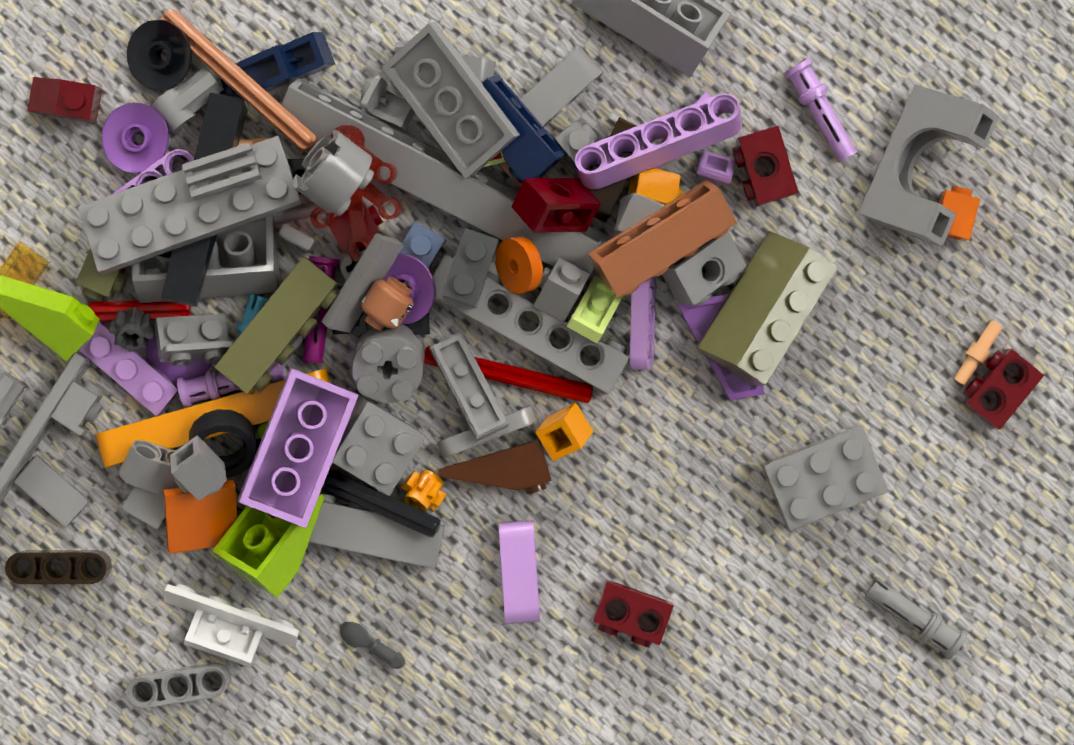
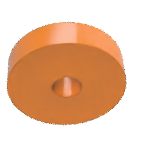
(519, 265)

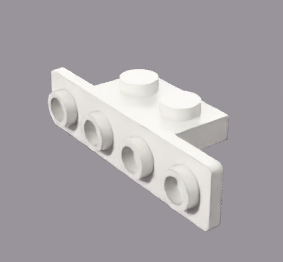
(226, 629)

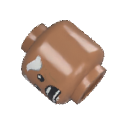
(387, 303)

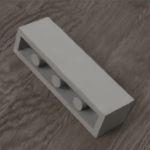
(369, 533)

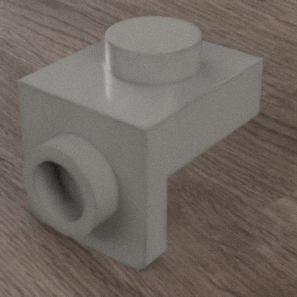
(386, 103)

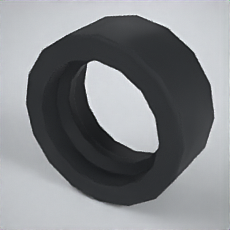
(233, 422)

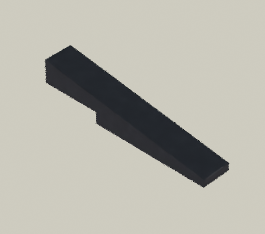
(189, 264)

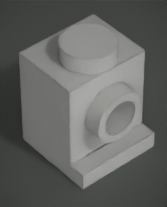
(575, 138)
(79, 406)

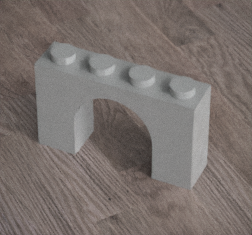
(925, 120)

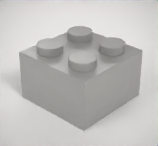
(377, 446)

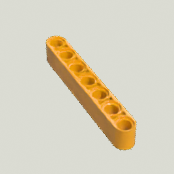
(173, 428)

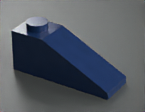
(534, 149)

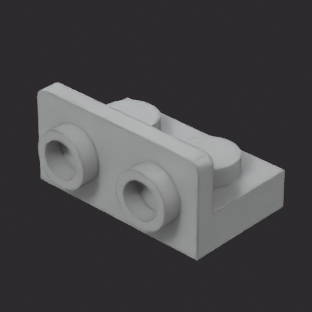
(192, 338)

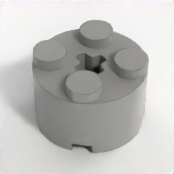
(334, 173)
(388, 381)

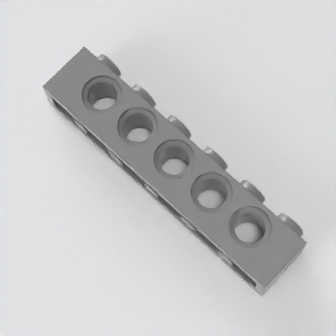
(601, 375)

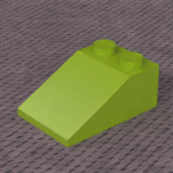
(266, 548)

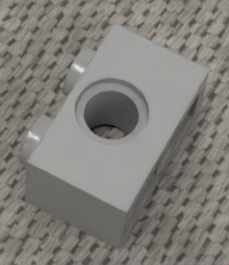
(722, 264)

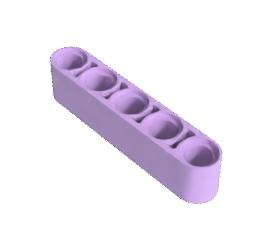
(668, 127)

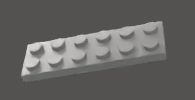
(165, 217)

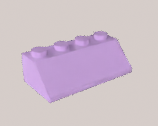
(297, 448)

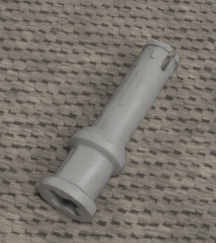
(929, 627)

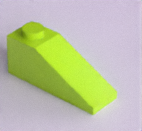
(49, 315)

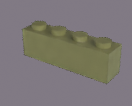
(277, 326)

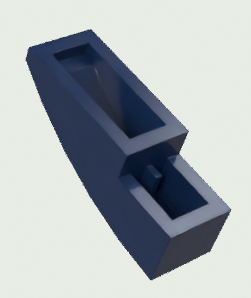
(286, 62)

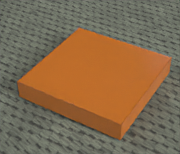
(198, 523)

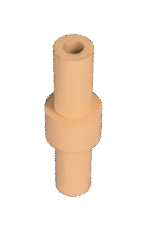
(978, 353)

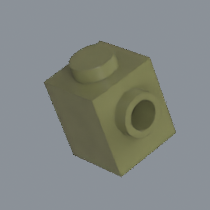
(100, 285)

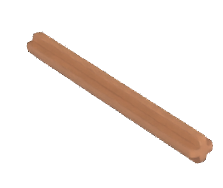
(244, 84)

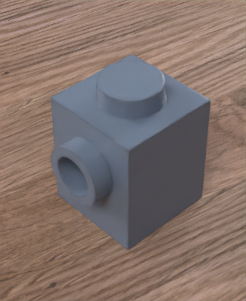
(423, 244)

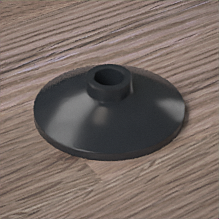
(145, 55)

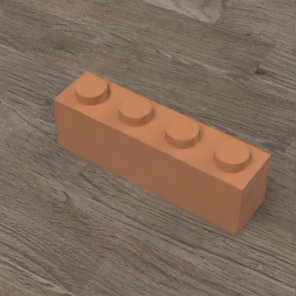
(662, 239)

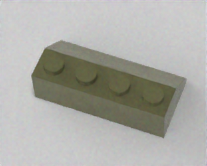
(766, 308)

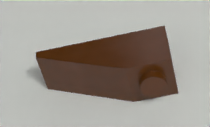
(510, 468)

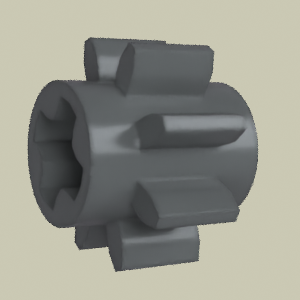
(132, 329)

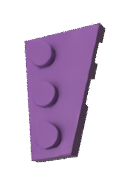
(699, 320)

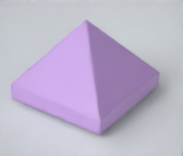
(715, 168)

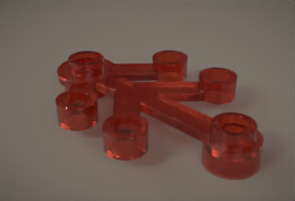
(370, 192)

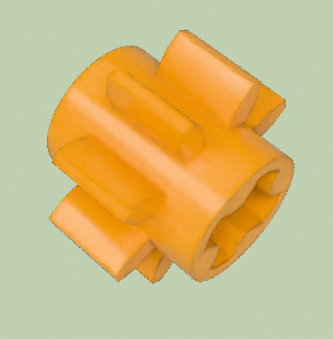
(423, 490)

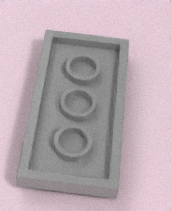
(450, 100)

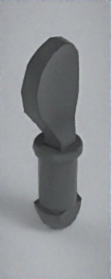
(357, 636)

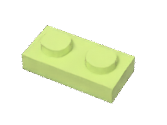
(594, 311)

